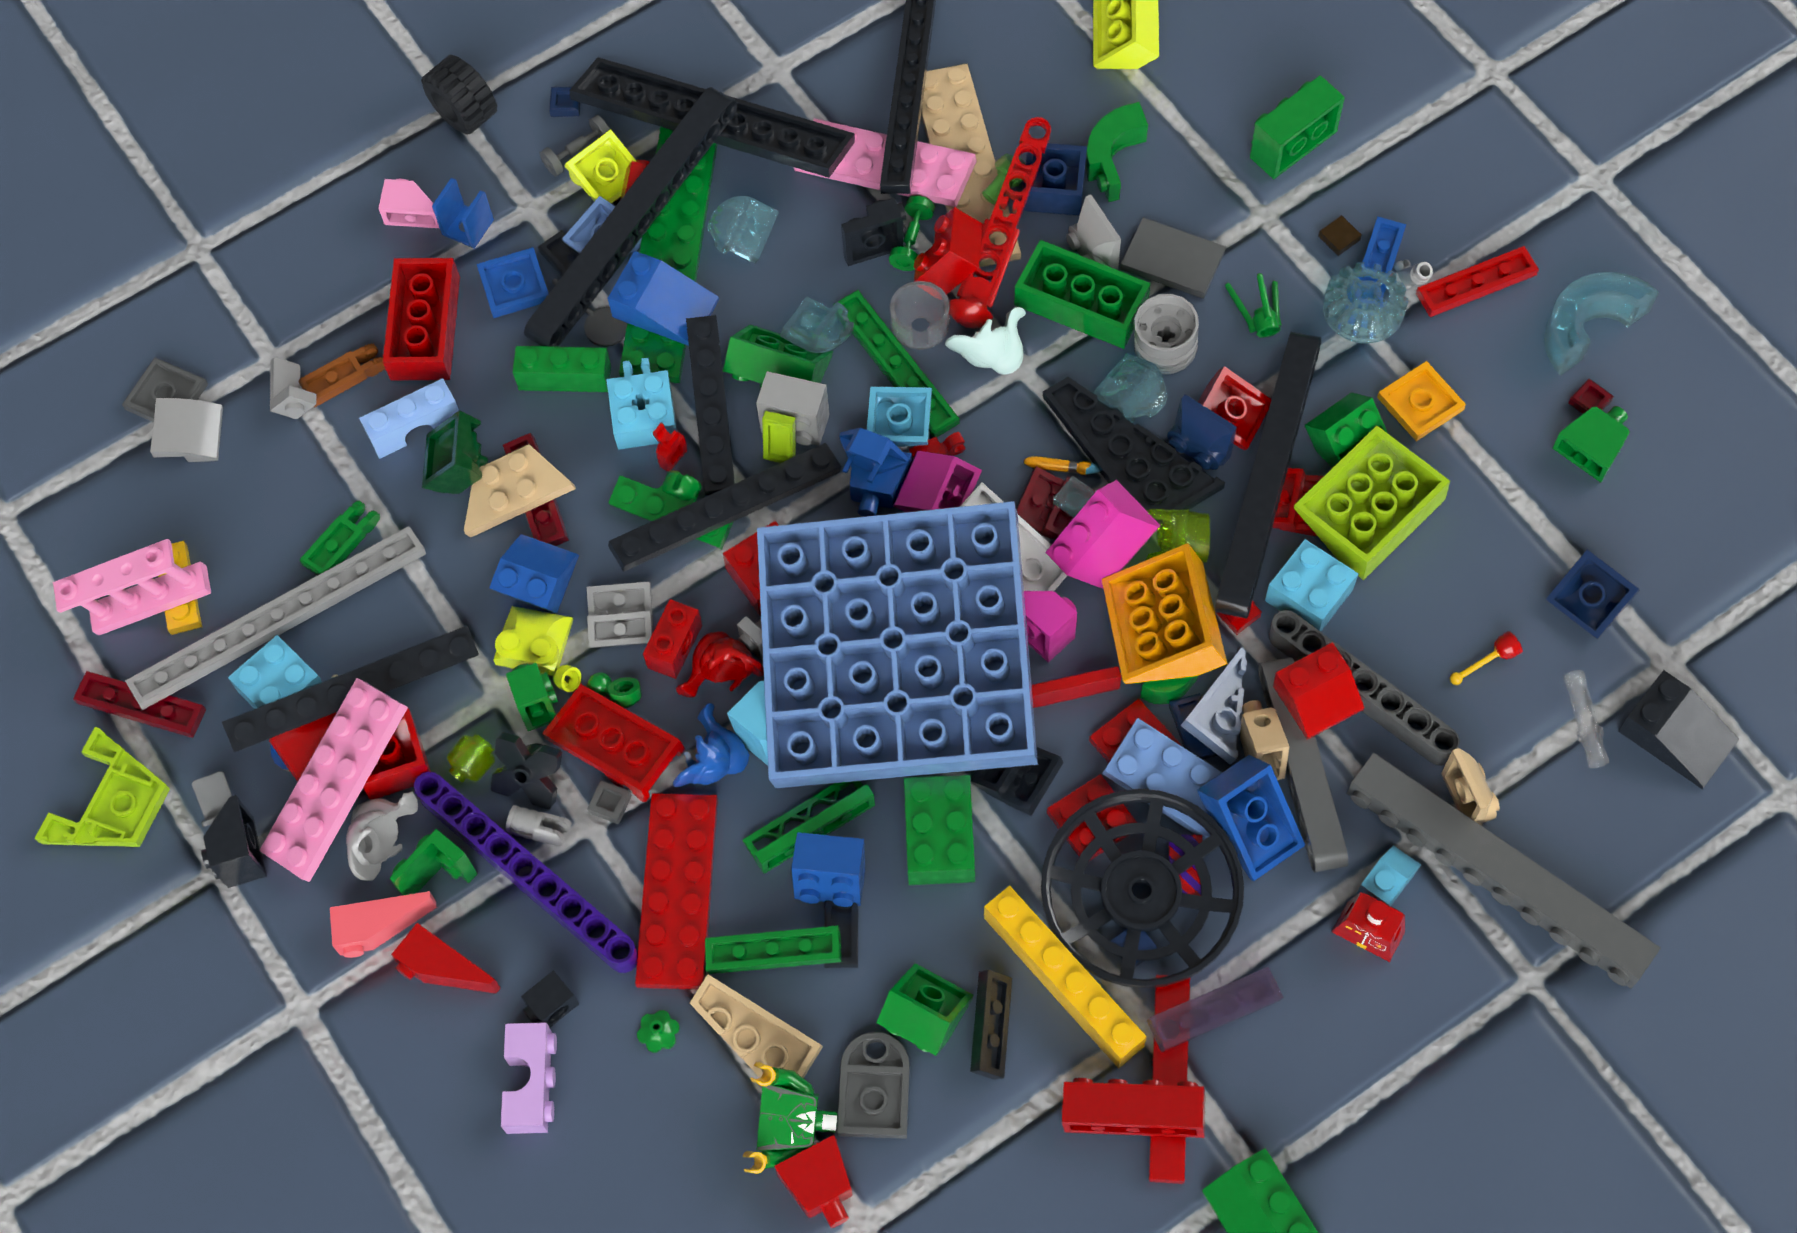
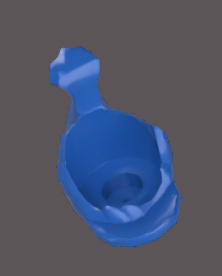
(716, 755)

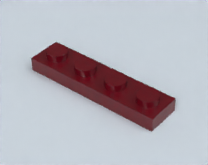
(545, 519)
(117, 699)

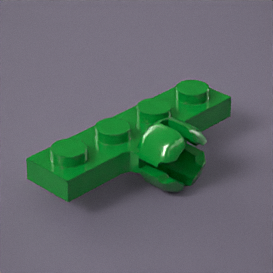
(653, 503)

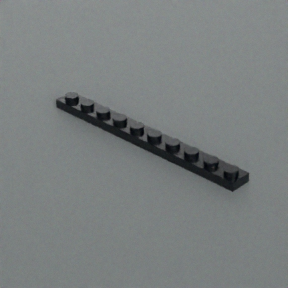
(907, 97)

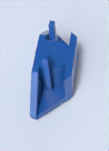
(871, 452)

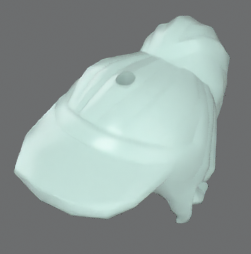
(992, 349)

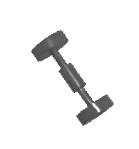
(552, 161)

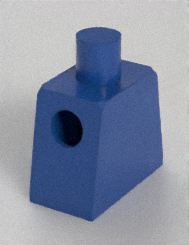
(881, 491)

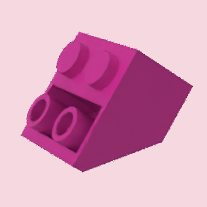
(936, 483)

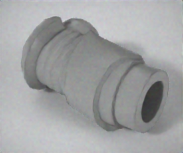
(1413, 275)

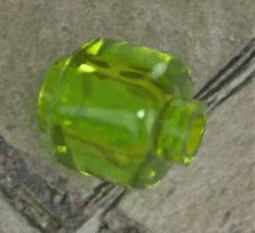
(470, 758)

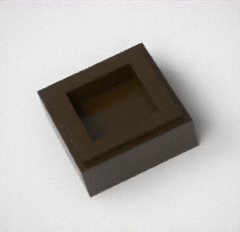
(1340, 235)

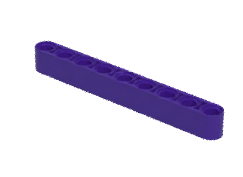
(532, 884)

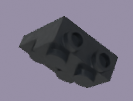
(875, 233)

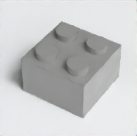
(798, 399)

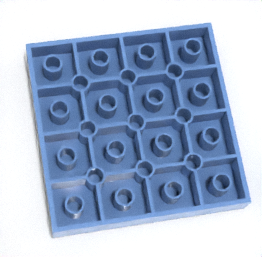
(895, 646)

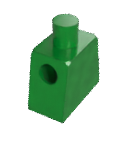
(1594, 440)

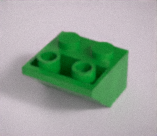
(1343, 426)

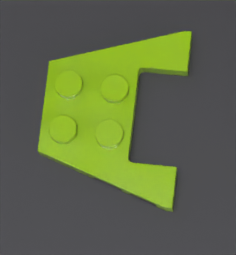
(120, 807)

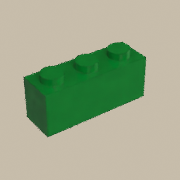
(561, 369)

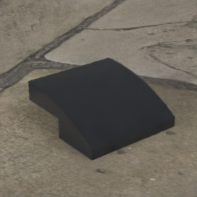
(1020, 785)

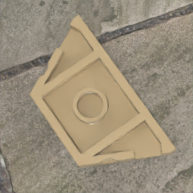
(512, 488)

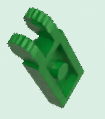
(339, 539)

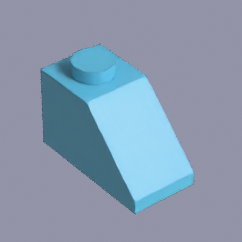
(1389, 876)

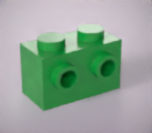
(532, 695)

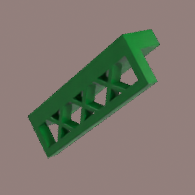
(823, 823)

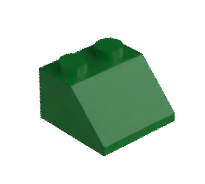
(924, 1009)

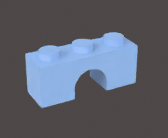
(392, 422)

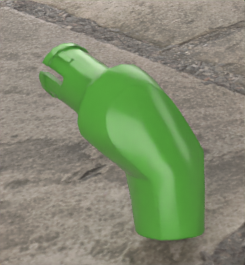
(1002, 165)

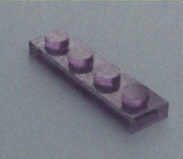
(1214, 1009)

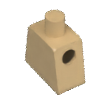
(1264, 737)

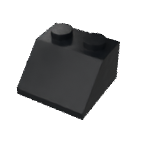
(233, 846)

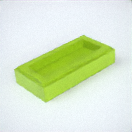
(778, 437)

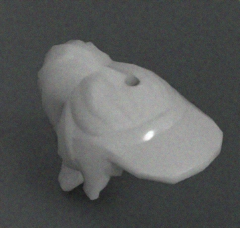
(374, 834)

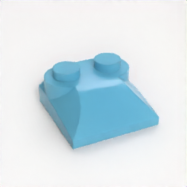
(900, 414)

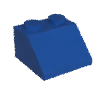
(534, 573)

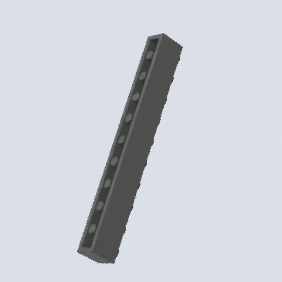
(1503, 871)

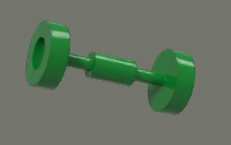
(920, 209)

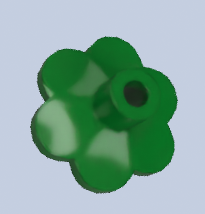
(662, 1037)

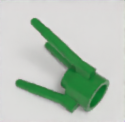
(1266, 321)

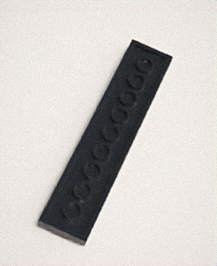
(751, 130)

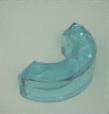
(1591, 297)

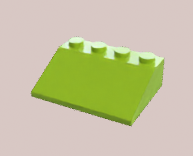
(1372, 501)

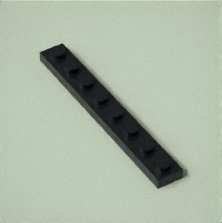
(724, 507)
(329, 695)

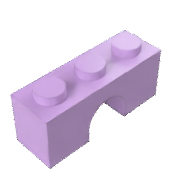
(529, 1107)

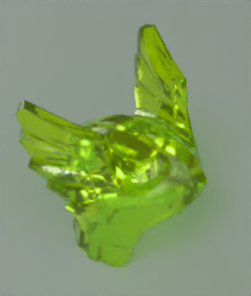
(1182, 527)

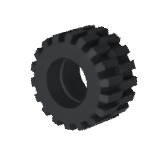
(459, 94)

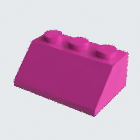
(1103, 535)

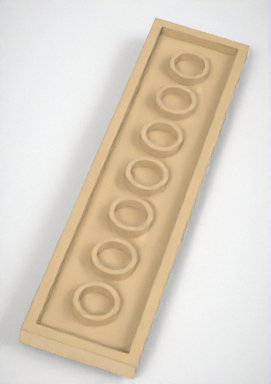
(956, 122)

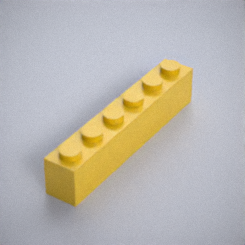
(1064, 977)

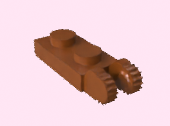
(342, 373)

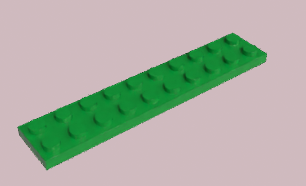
(677, 241)

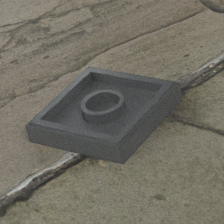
(162, 381)

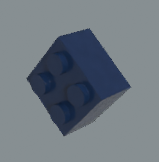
(1058, 180)

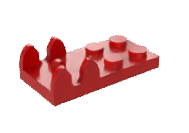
(613, 741)

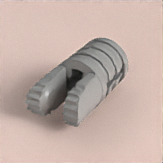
(537, 825)

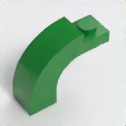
(1112, 133)

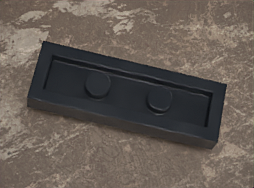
(991, 1025)

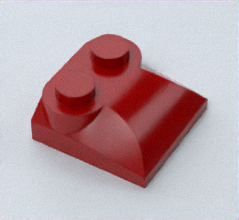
(1237, 403)

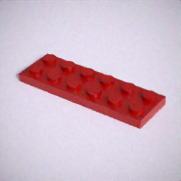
(676, 891)

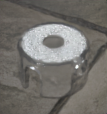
(916, 301)

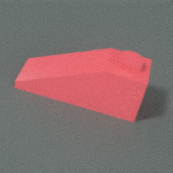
(372, 923)

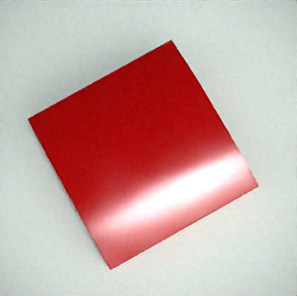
(1294, 488)
(300, 744)

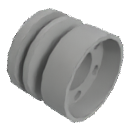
(1168, 319)

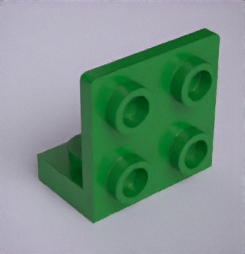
(430, 856)

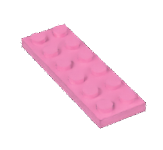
(937, 174)
(333, 779)

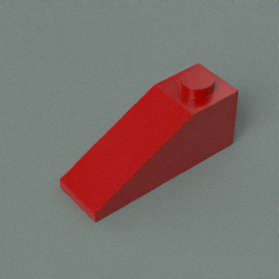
(437, 963)

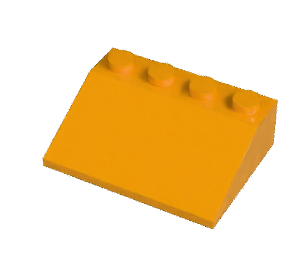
(1164, 618)

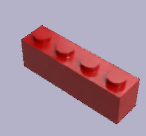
(1134, 1108)

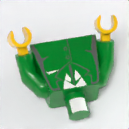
(786, 1117)

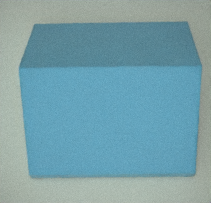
(749, 721)

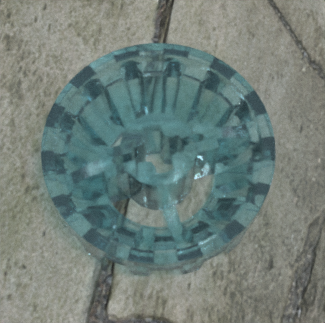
(1356, 306)

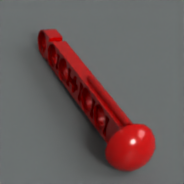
(977, 292)

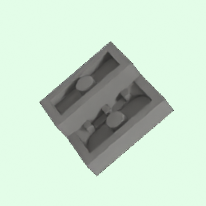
(186, 429)
(619, 614)

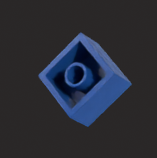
(828, 869)

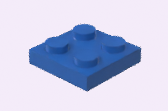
(513, 282)

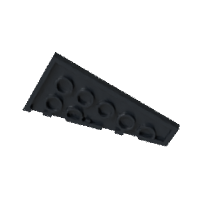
(1129, 451)

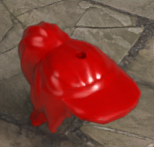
(720, 660)

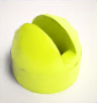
(574, 678)

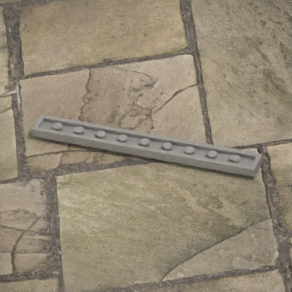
(275, 617)

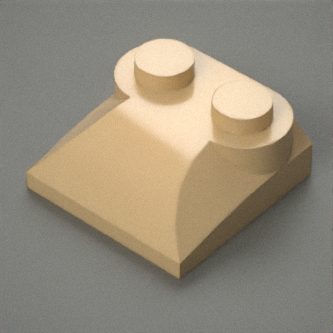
(1469, 787)

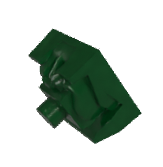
(453, 455)

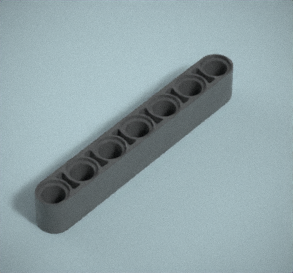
(1379, 691)
(1307, 782)

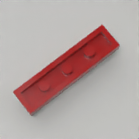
(1477, 281)

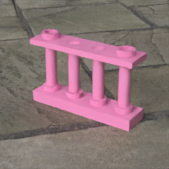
(138, 602)

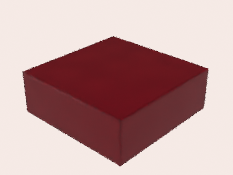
(1590, 396)

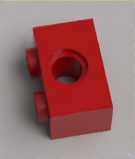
(672, 639)

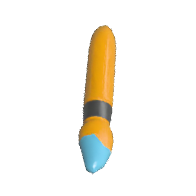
(1081, 468)

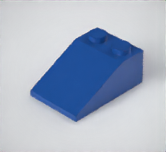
(659, 298)
(1253, 815)

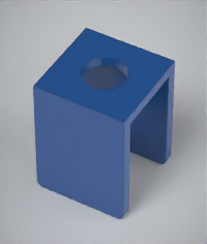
(452, 212)

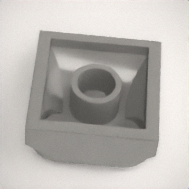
(1095, 235)

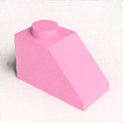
(406, 205)

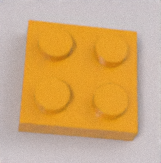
(1421, 401)

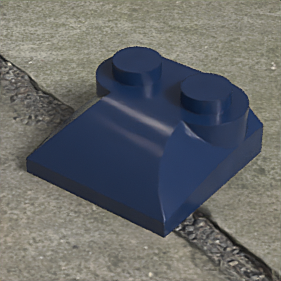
(1202, 434)
(1592, 594)

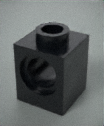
(549, 1000)

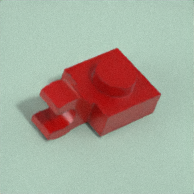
(950, 446)
(670, 448)

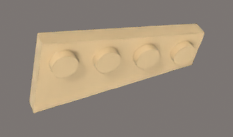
(753, 1030)

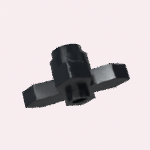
(526, 769)

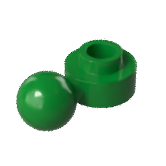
(622, 691)

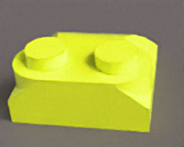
(601, 167)
(532, 638)

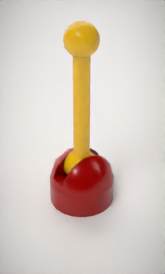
(1505, 647)

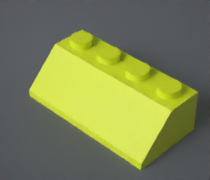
(1125, 33)

